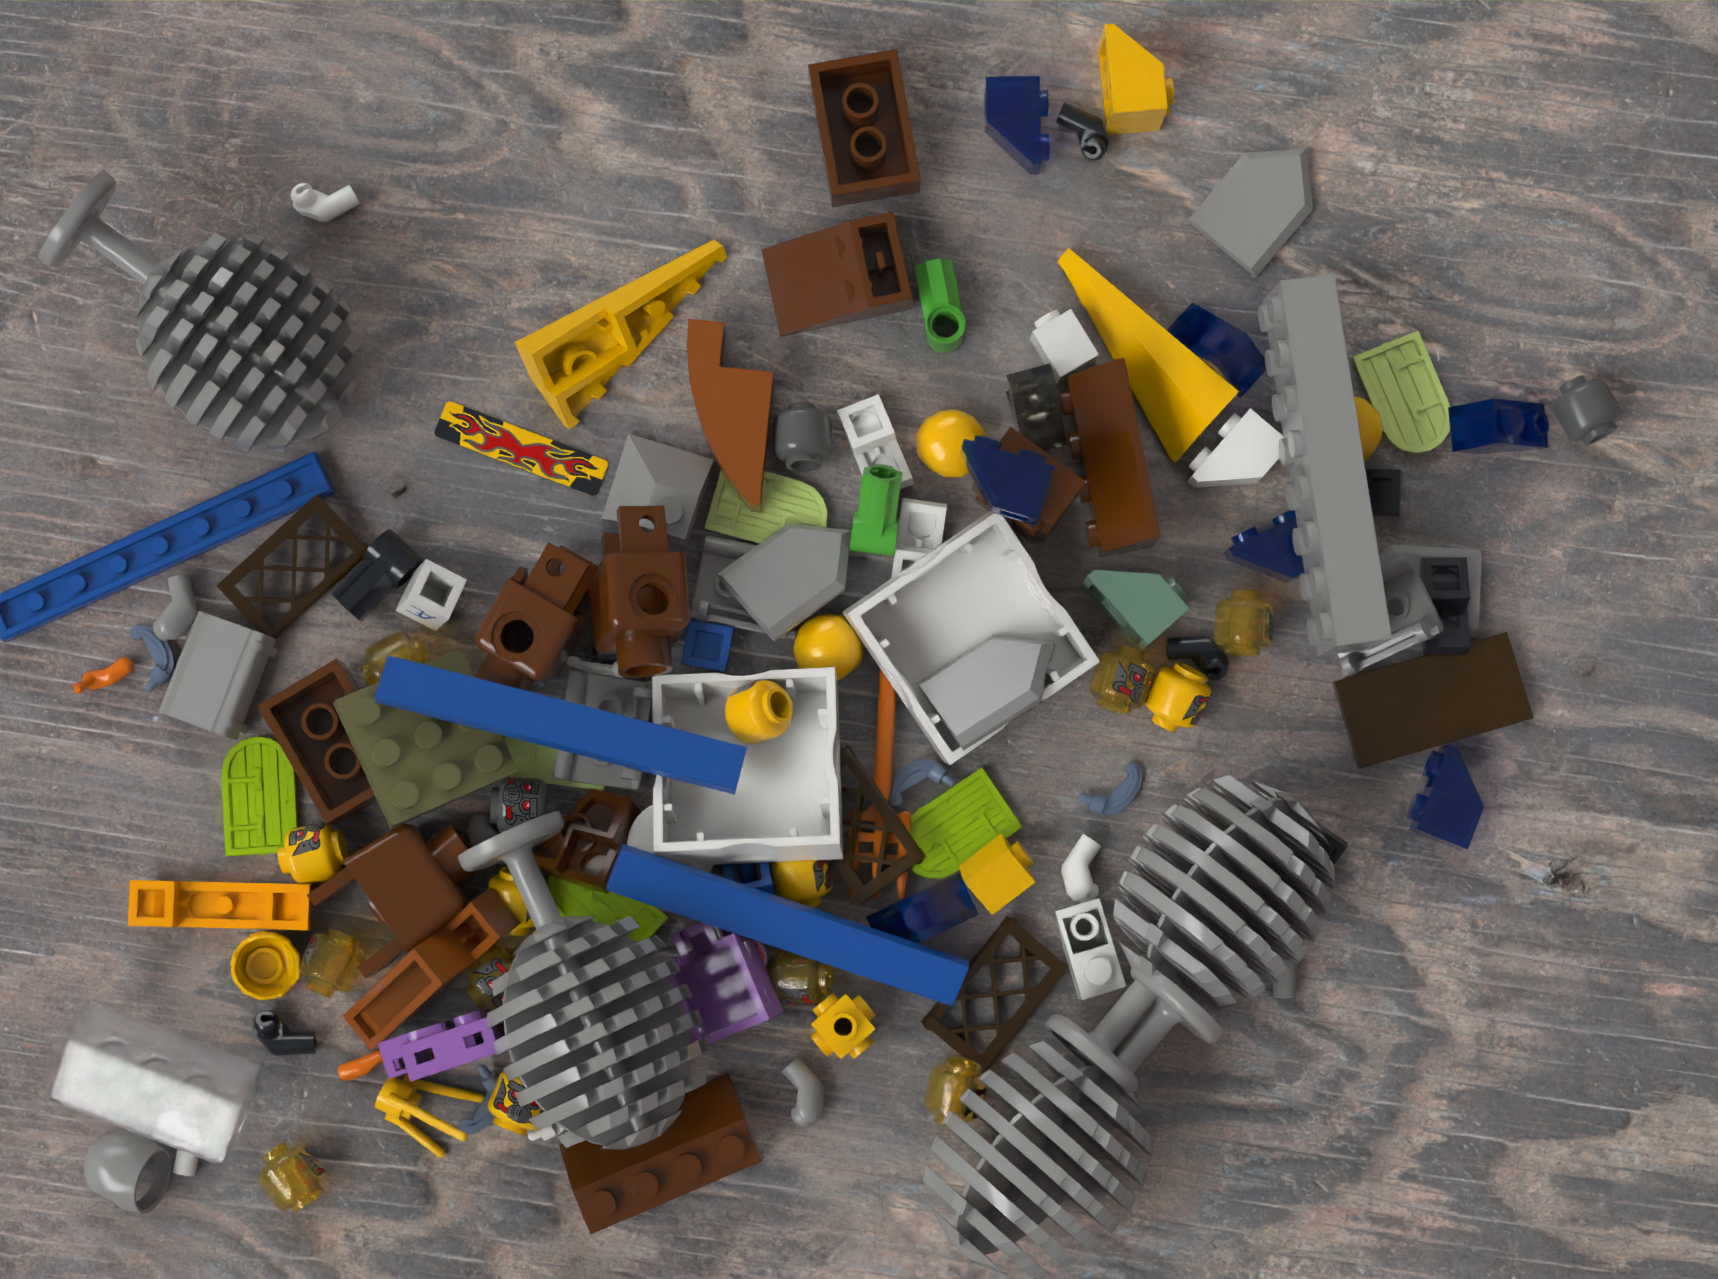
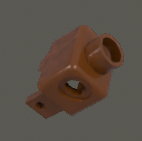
(639, 595)
(549, 606)
(409, 885)

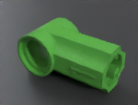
(940, 302)
(876, 519)

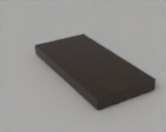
(1432, 701)

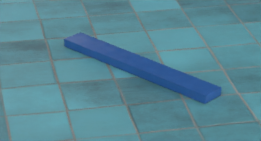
(162, 546)
(560, 724)
(787, 925)

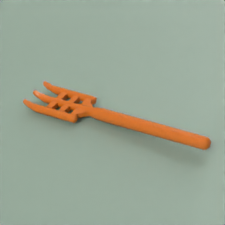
(883, 780)

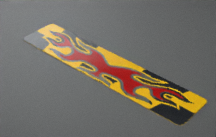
(521, 448)

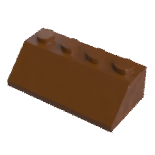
(1110, 459)
(699, 1148)

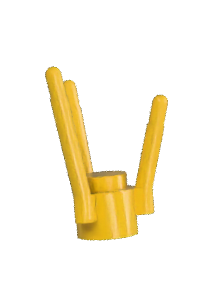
(402, 1102)

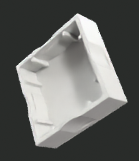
(952, 602)
(787, 785)

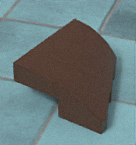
(589, 841)

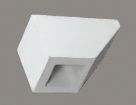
(1241, 457)
(1089, 949)

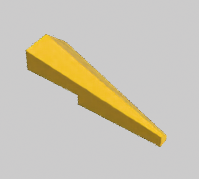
(587, 347)
(1167, 378)

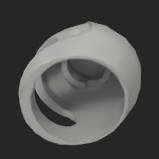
(116, 1165)

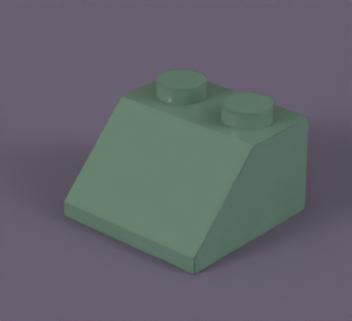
(1137, 602)

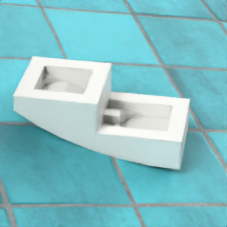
(873, 437)
(918, 531)

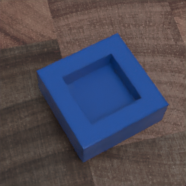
(707, 646)

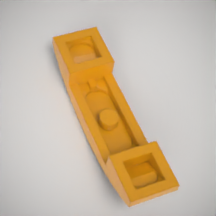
(219, 905)

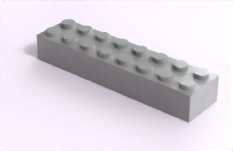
(1324, 466)

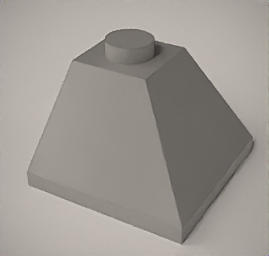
(660, 476)

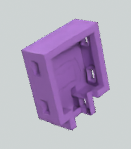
(724, 980)
(450, 1046)

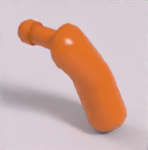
(101, 678)
(359, 1066)

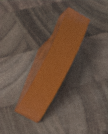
(731, 410)
(431, 968)

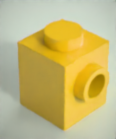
(998, 873)

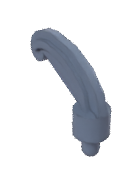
(160, 653)
(916, 773)
(1119, 797)
(482, 1117)

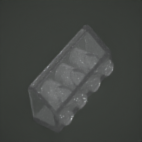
(156, 1083)

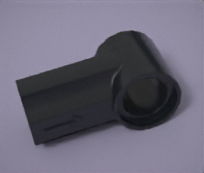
(385, 566)

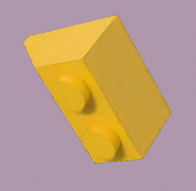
(1132, 85)

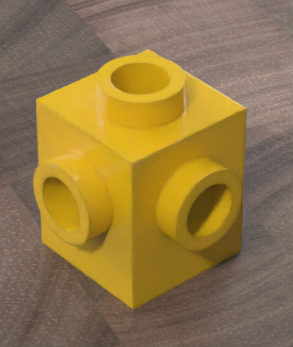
(831, 1010)

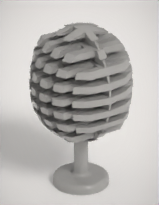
(229, 330)
(1221, 903)
(588, 1012)
(1054, 1143)

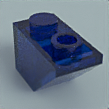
(1014, 118)
(1220, 346)
(1498, 426)
(1008, 481)
(1269, 551)
(1449, 803)
(927, 911)

